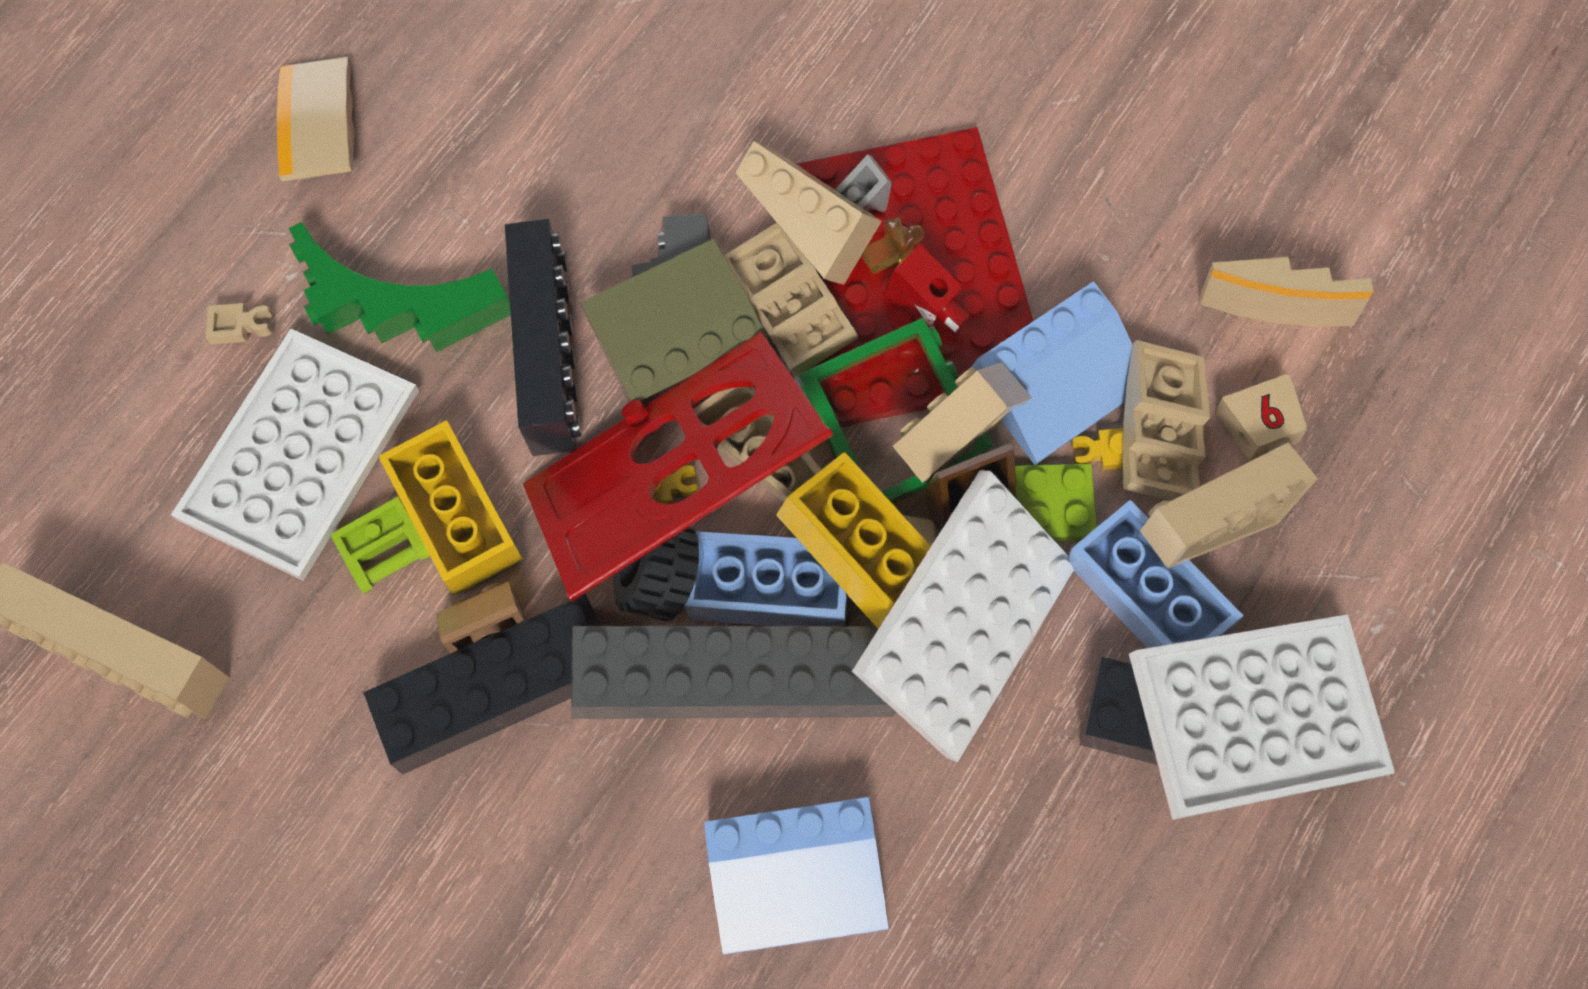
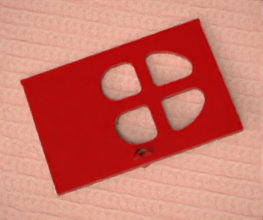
(601, 503)

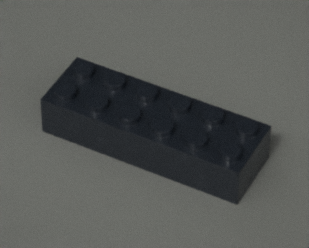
(542, 338)
(478, 688)

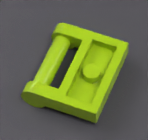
(375, 534)

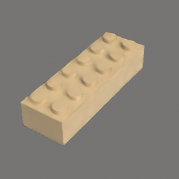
(108, 645)

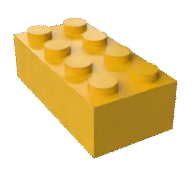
(450, 508)
(855, 535)

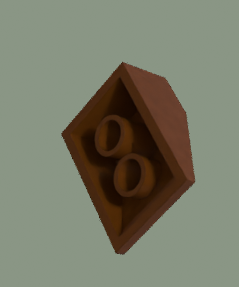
(951, 484)

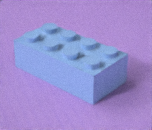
(763, 583)
(1152, 601)

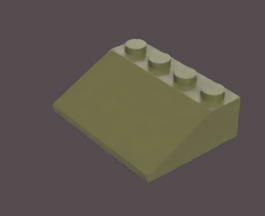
(671, 320)

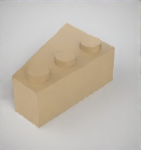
(959, 419)

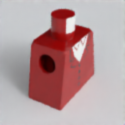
(926, 290)

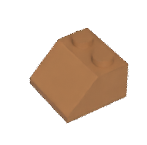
(479, 617)

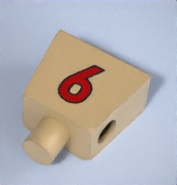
(1263, 416)

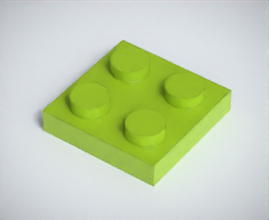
(1058, 498)

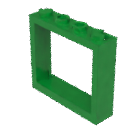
(944, 371)

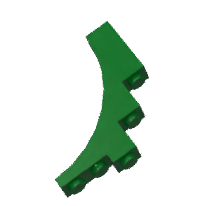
(437, 312)

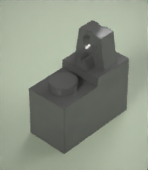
(679, 235)

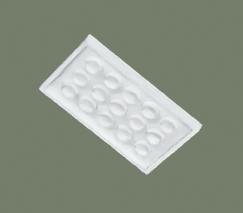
(296, 454)
(966, 617)
(1260, 715)

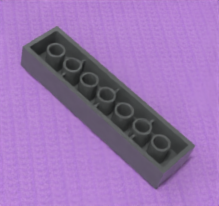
(720, 672)

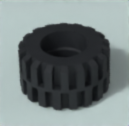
(661, 579)

